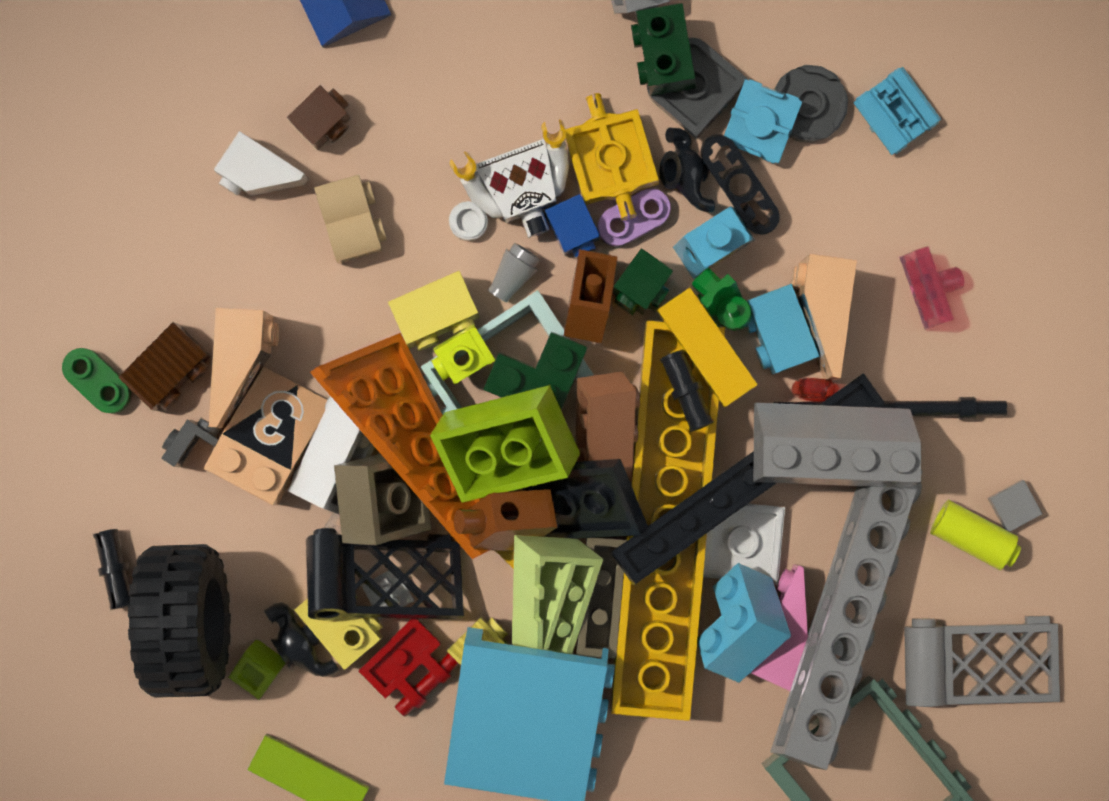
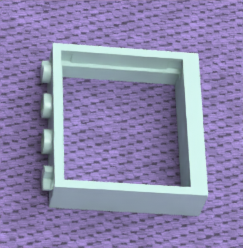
(533, 303)

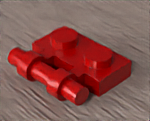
(400, 658)

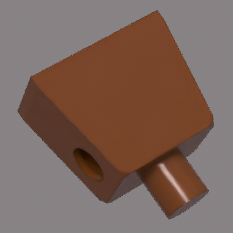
(505, 514)

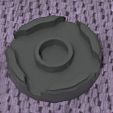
(822, 105)

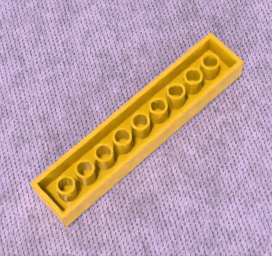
(663, 609)

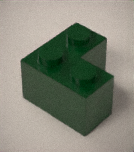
(556, 368)

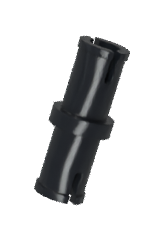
(686, 390)
(113, 568)

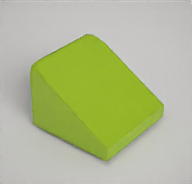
(257, 669)

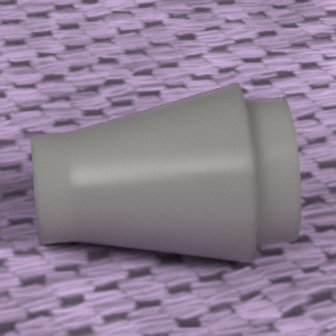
(513, 272)

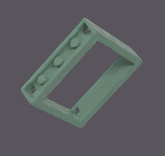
(908, 727)

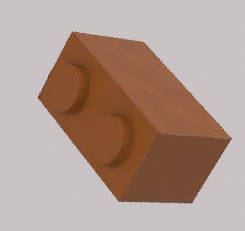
(590, 296)

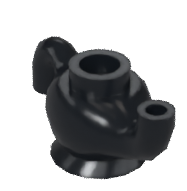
(685, 170)
(297, 643)

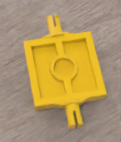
(611, 157)

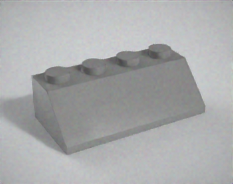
(835, 445)

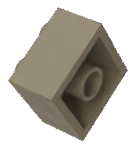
(377, 503)

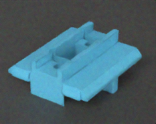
(897, 111)
(762, 120)

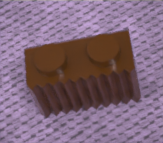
(165, 368)

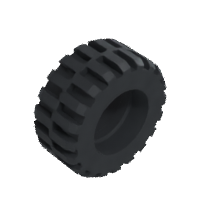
(179, 621)

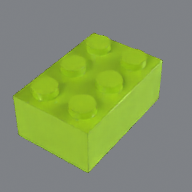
(505, 444)

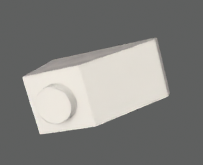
(255, 169)

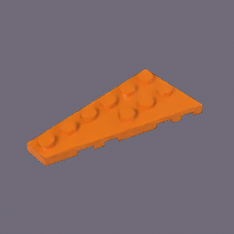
(397, 413)

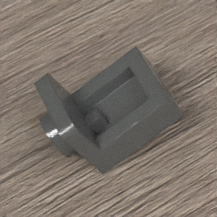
(180, 443)

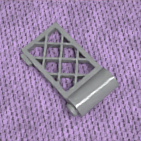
(931, 657)

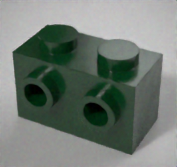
(665, 50)
(642, 284)

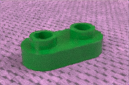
(95, 380)

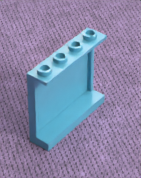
(527, 720)

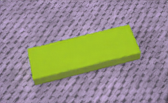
(303, 774)

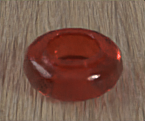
(814, 389)

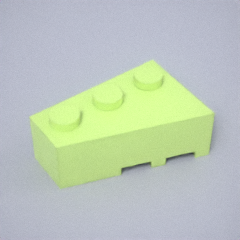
(551, 591)

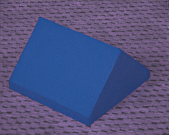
(340, 18)

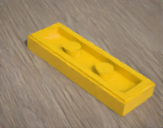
(707, 347)

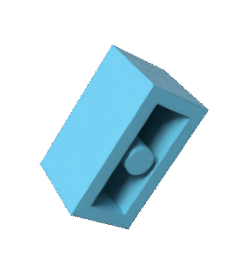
(781, 330)

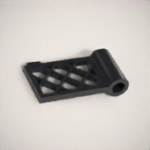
(333, 572)

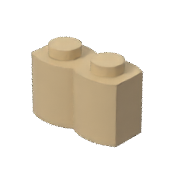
(349, 218)

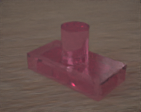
(930, 286)

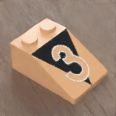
(825, 299)
(239, 353)
(267, 436)

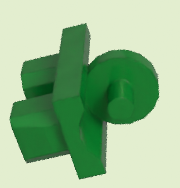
(722, 300)

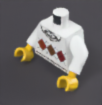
(519, 181)

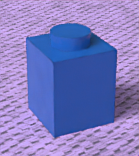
(573, 226)

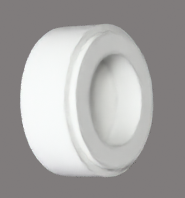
(468, 221)

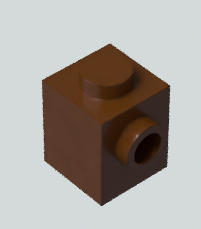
(321, 117)

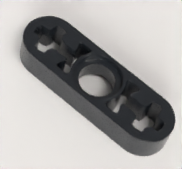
(747, 213)

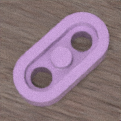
(638, 226)

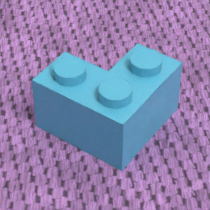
(748, 627)

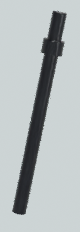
(965, 408)

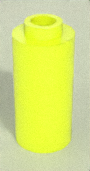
(975, 535)

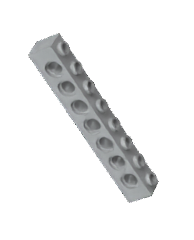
(830, 624)

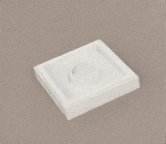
(746, 538)

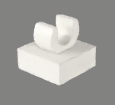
(386, 580)

